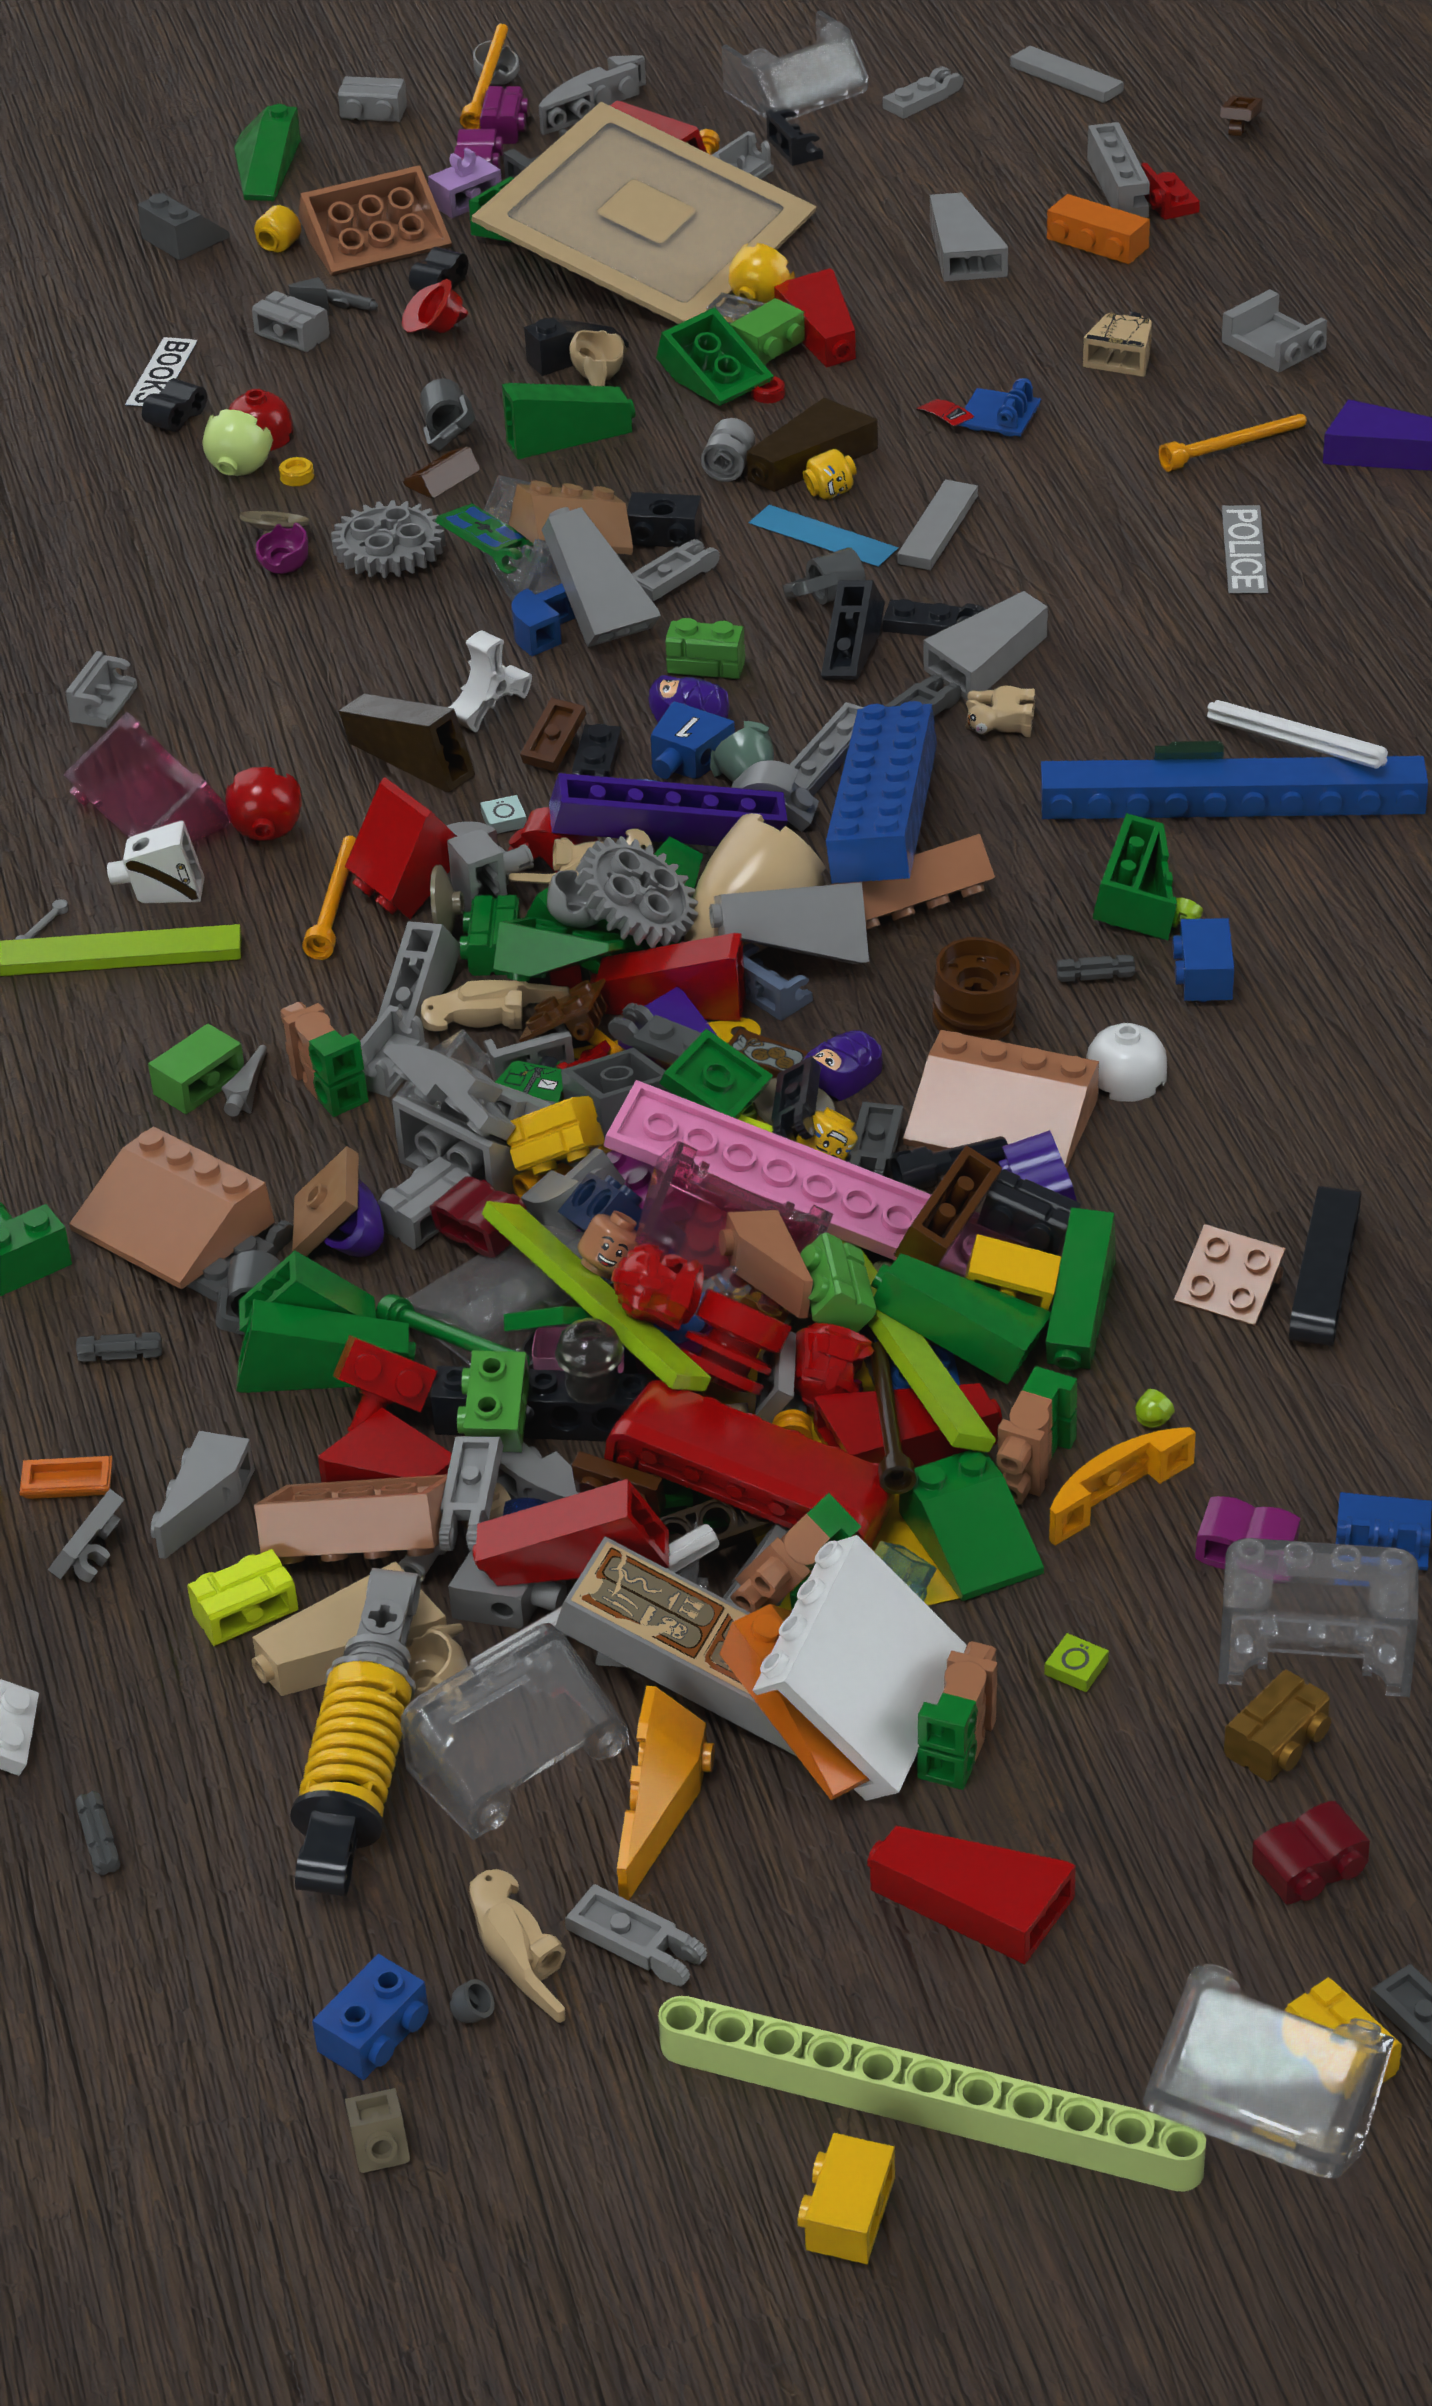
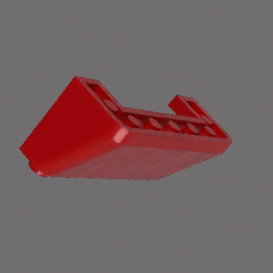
(743, 1459)

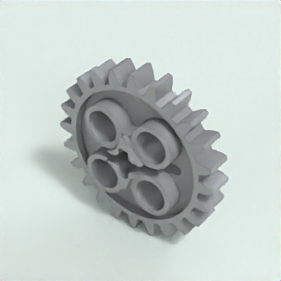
(388, 539)
(636, 892)

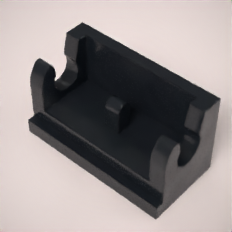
(790, 140)

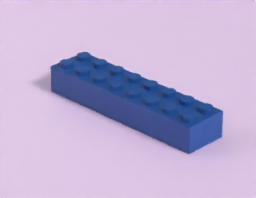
(882, 793)

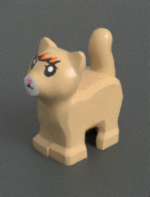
(1009, 711)

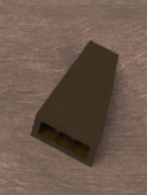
(822, 427)
(411, 737)

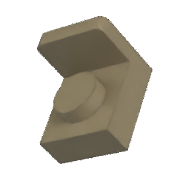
(377, 2130)

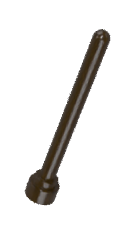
(896, 1469)

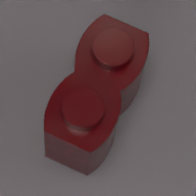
(460, 1215)
(1311, 1852)

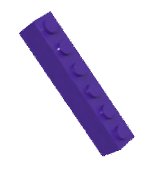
(660, 809)

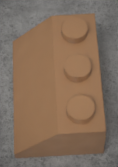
(539, 499)

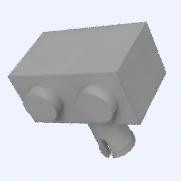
(481, 866)

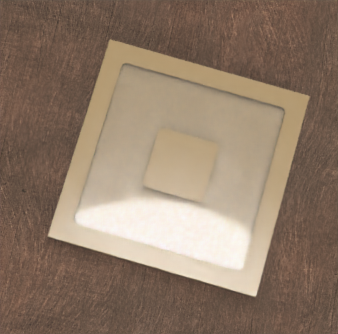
(641, 212)

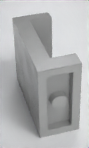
(1269, 335)

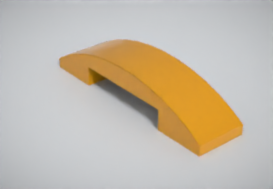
(1155, 1453)

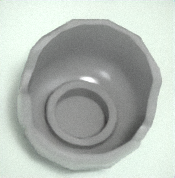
(506, 67)
(565, 902)

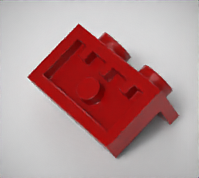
(1169, 194)

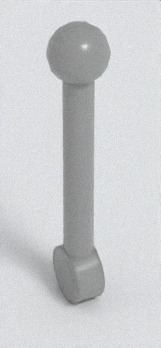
(59, 907)

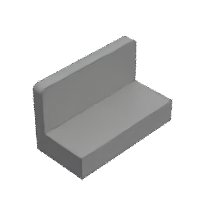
(779, 1386)

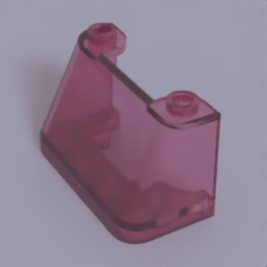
(144, 785)
(690, 1208)

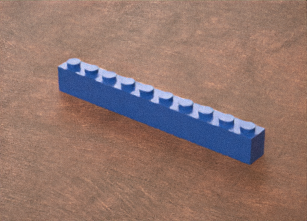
(1231, 787)

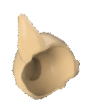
(597, 355)
(435, 1657)

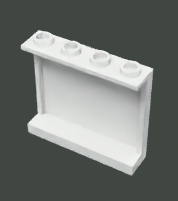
(861, 1661)

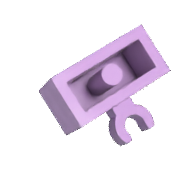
(462, 182)

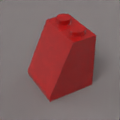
(398, 850)

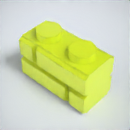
(242, 1597)

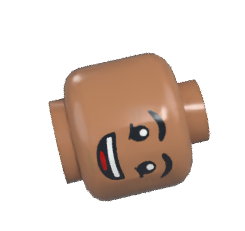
(607, 1242)

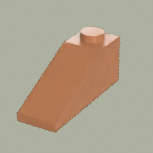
(767, 1258)

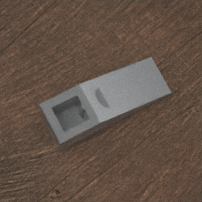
(207, 1486)

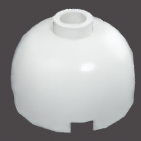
(1129, 1061)

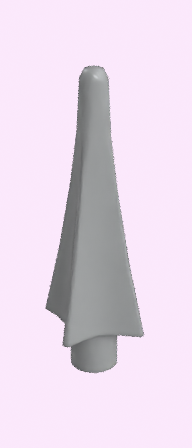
(242, 1086)

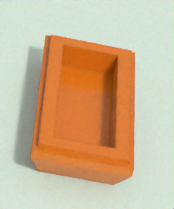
(66, 1477)

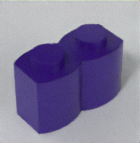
(1040, 1162)

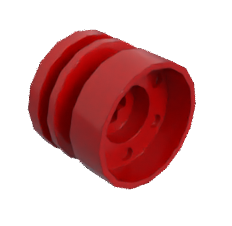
(735, 1341)

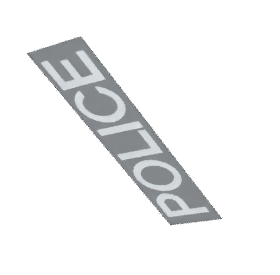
(1244, 549)

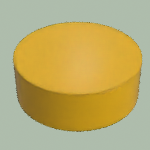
(296, 471)

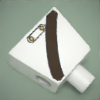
(160, 866)

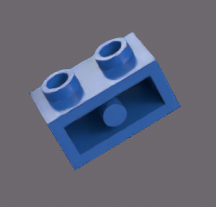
(1205, 959)
(371, 2017)

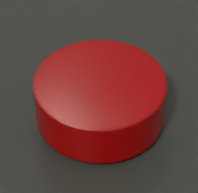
(769, 392)

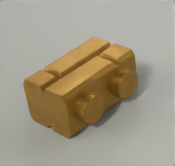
(1278, 1726)

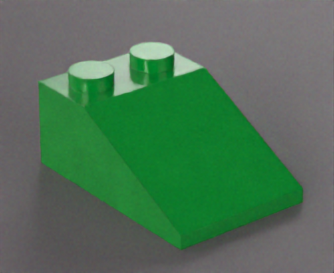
(711, 358)
(541, 946)
(970, 1524)

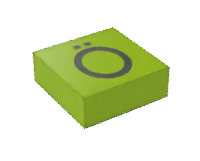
(1076, 1662)

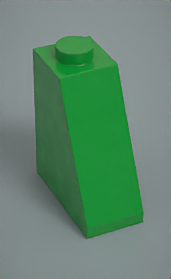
(309, 1285)

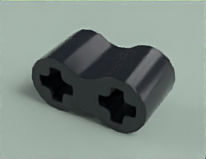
(438, 266)
(174, 405)

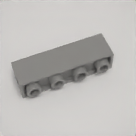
(1117, 168)

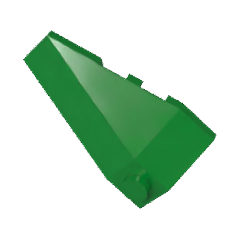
(267, 151)

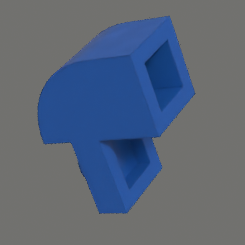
(539, 618)

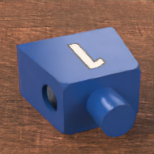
(685, 740)

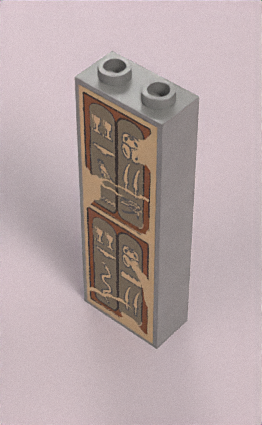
(662, 1631)

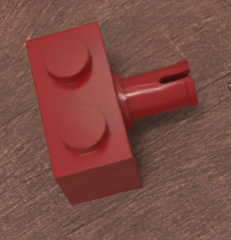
(382, 1378)

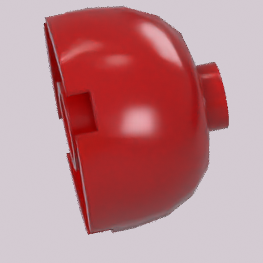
(269, 411)
(263, 803)

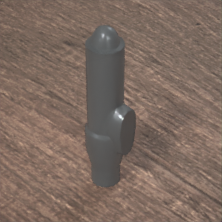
(345, 299)

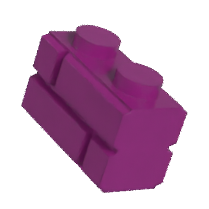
(505, 111)

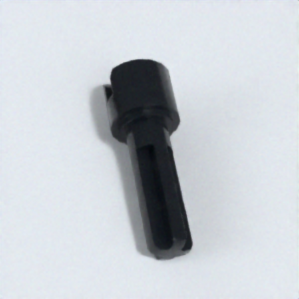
(922, 1167)

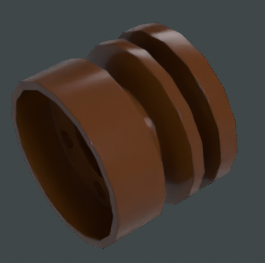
(976, 988)

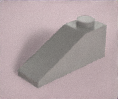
(421, 968)

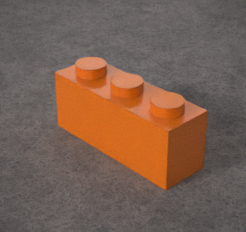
(1098, 228)

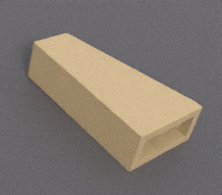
(303, 1647)

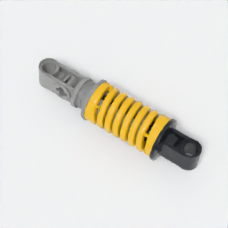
(356, 1737)

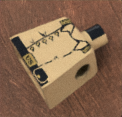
(1119, 344)

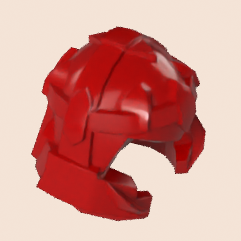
(658, 1286)
(828, 1360)

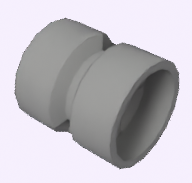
(727, 449)

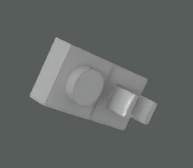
(79, 1548)

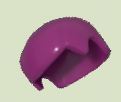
(283, 549)

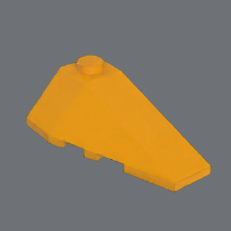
(663, 1784)

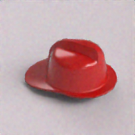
(434, 309)

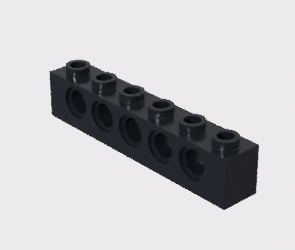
(549, 1407)

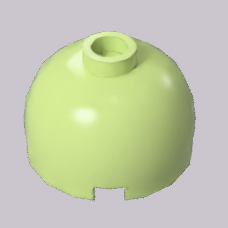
(236, 443)

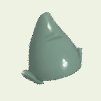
(742, 750)

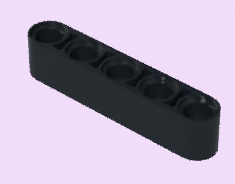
(1325, 1266)

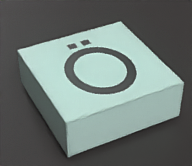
(504, 814)

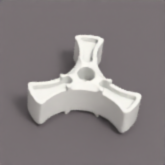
(487, 680)

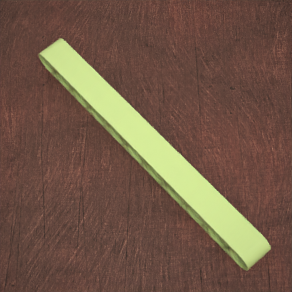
(932, 2093)

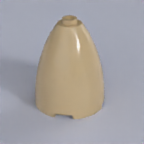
(752, 860)

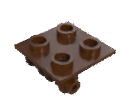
(578, 1010)

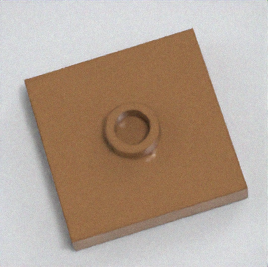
(326, 1202)

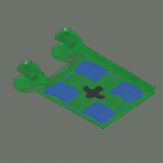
(486, 534)

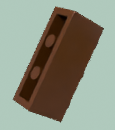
(949, 1208)

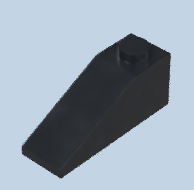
(550, 339)
(852, 629)

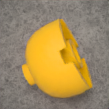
(757, 271)

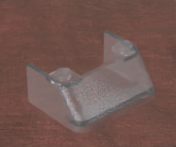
(800, 79)

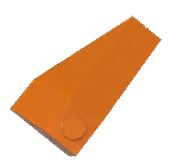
(744, 1650)

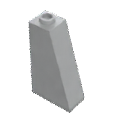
(965, 240)
(596, 581)
(987, 644)
(803, 920)

